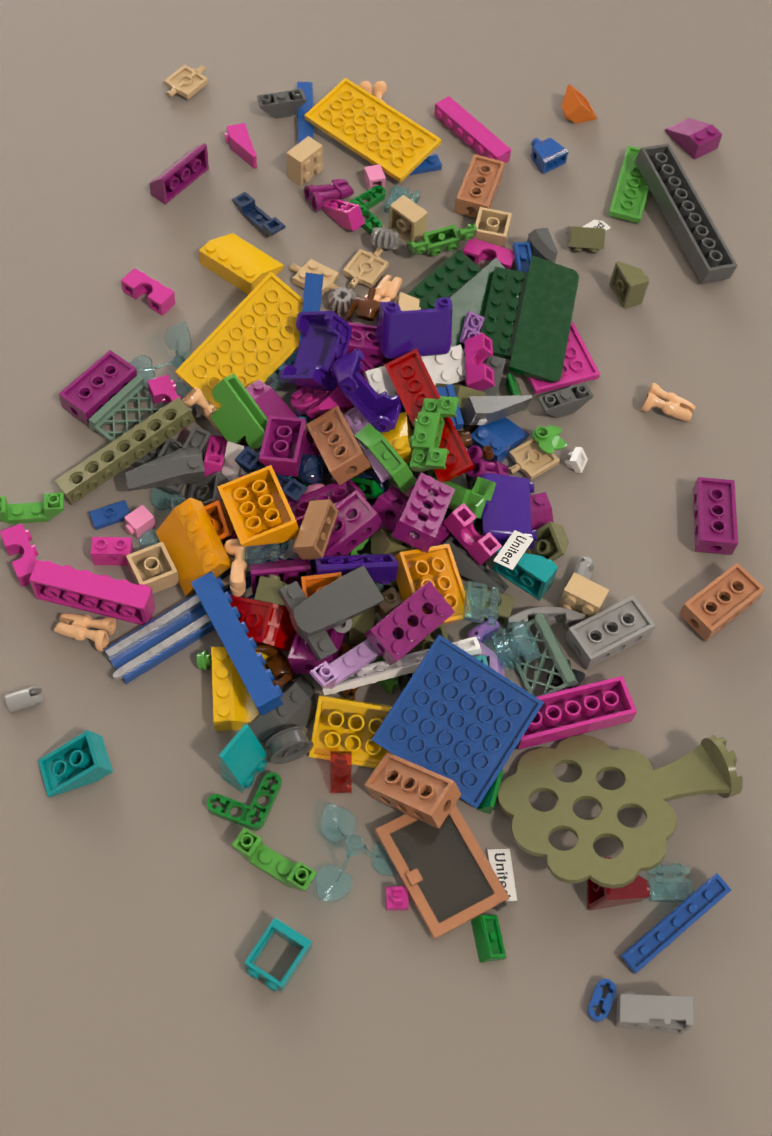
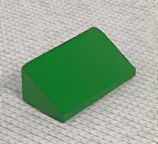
(512, 386)
(368, 487)
(488, 801)
(488, 938)

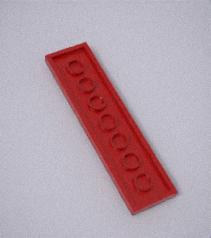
(413, 385)

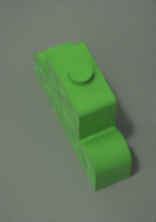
(239, 415)

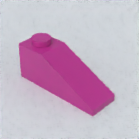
(240, 143)
(344, 213)
(330, 401)
(214, 455)

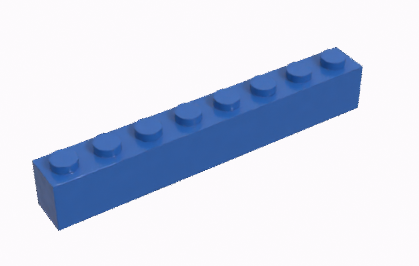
(238, 645)

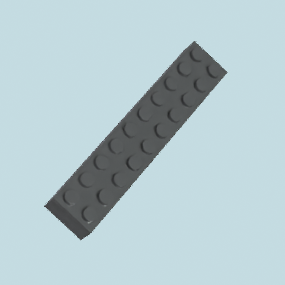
(685, 213)

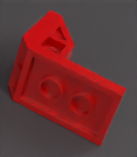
(266, 622)

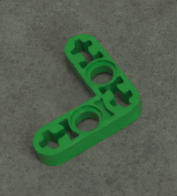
(374, 195)
(248, 811)

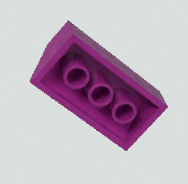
(180, 174)
(334, 492)

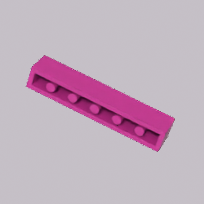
(471, 130)

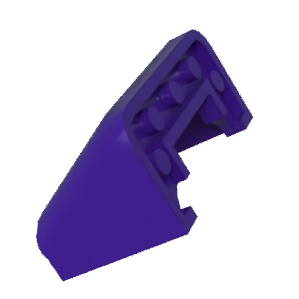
(424, 329)
(323, 342)
(377, 408)
(509, 508)

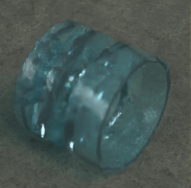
(516, 645)

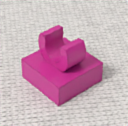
(396, 898)

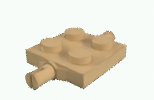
(186, 81)
(312, 266)
(365, 268)
(531, 460)

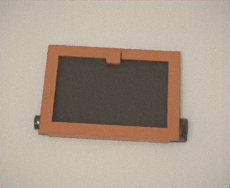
(442, 870)

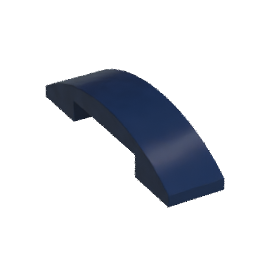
(256, 216)
(249, 462)

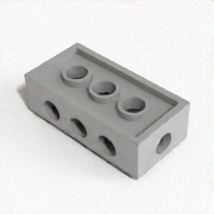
(609, 632)

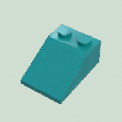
(531, 574)
(242, 759)
(75, 764)

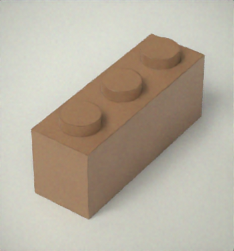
(316, 529)

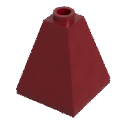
(603, 897)

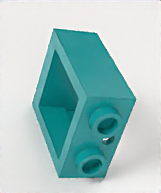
(291, 936)

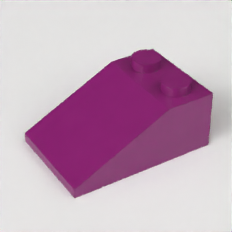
(695, 136)
(269, 400)

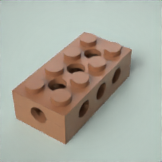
(480, 169)
(327, 429)
(721, 601)
(413, 789)

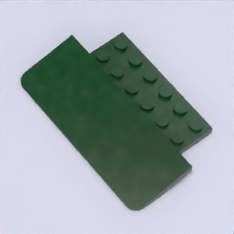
(463, 283)
(532, 317)

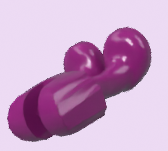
(317, 194)
(482, 466)

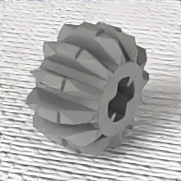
(384, 238)
(341, 299)

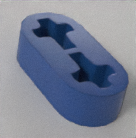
(606, 1002)

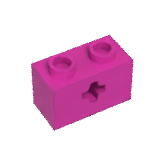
(111, 550)

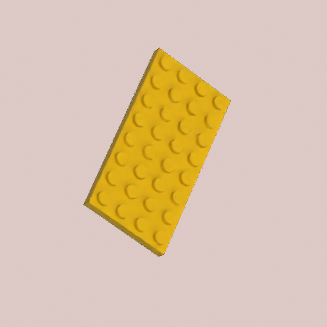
(373, 129)
(249, 341)

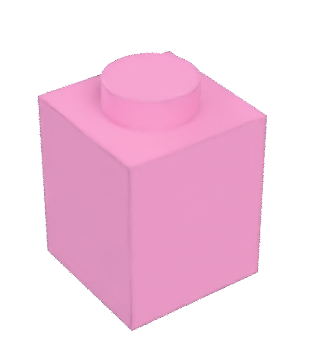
(374, 176)
(139, 521)

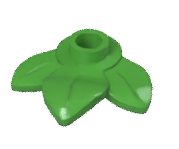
(549, 438)

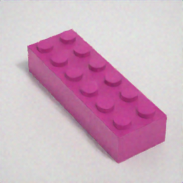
(92, 592)
(580, 712)

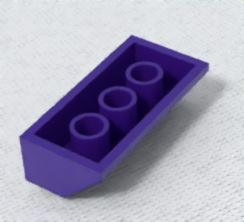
(380, 567)

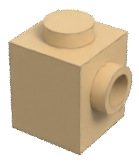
(391, 601)

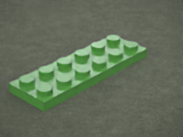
(630, 190)

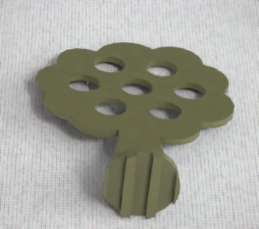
(701, 771)

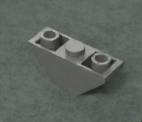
(282, 103)
(566, 400)

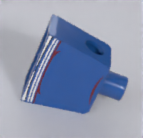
(548, 154)

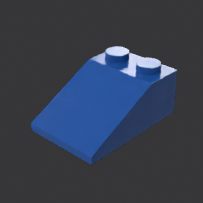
(501, 436)

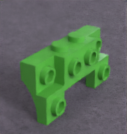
(442, 240)
(428, 433)
(473, 499)

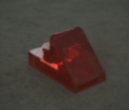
(341, 771)

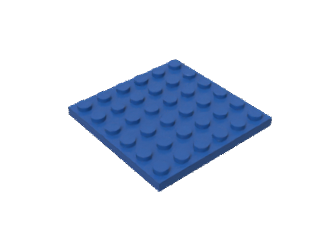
(458, 719)

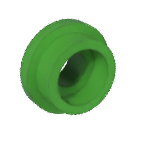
(204, 660)

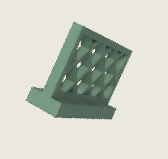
(115, 405)
(557, 657)

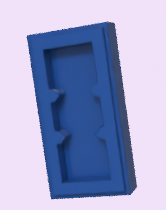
(109, 514)

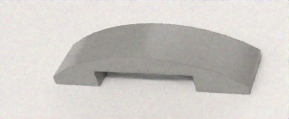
(552, 614)

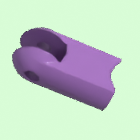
(483, 631)

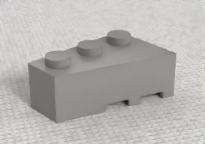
(655, 1012)

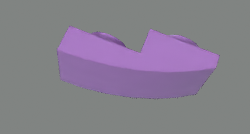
(471, 326)

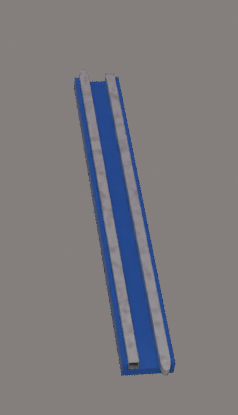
(167, 634)

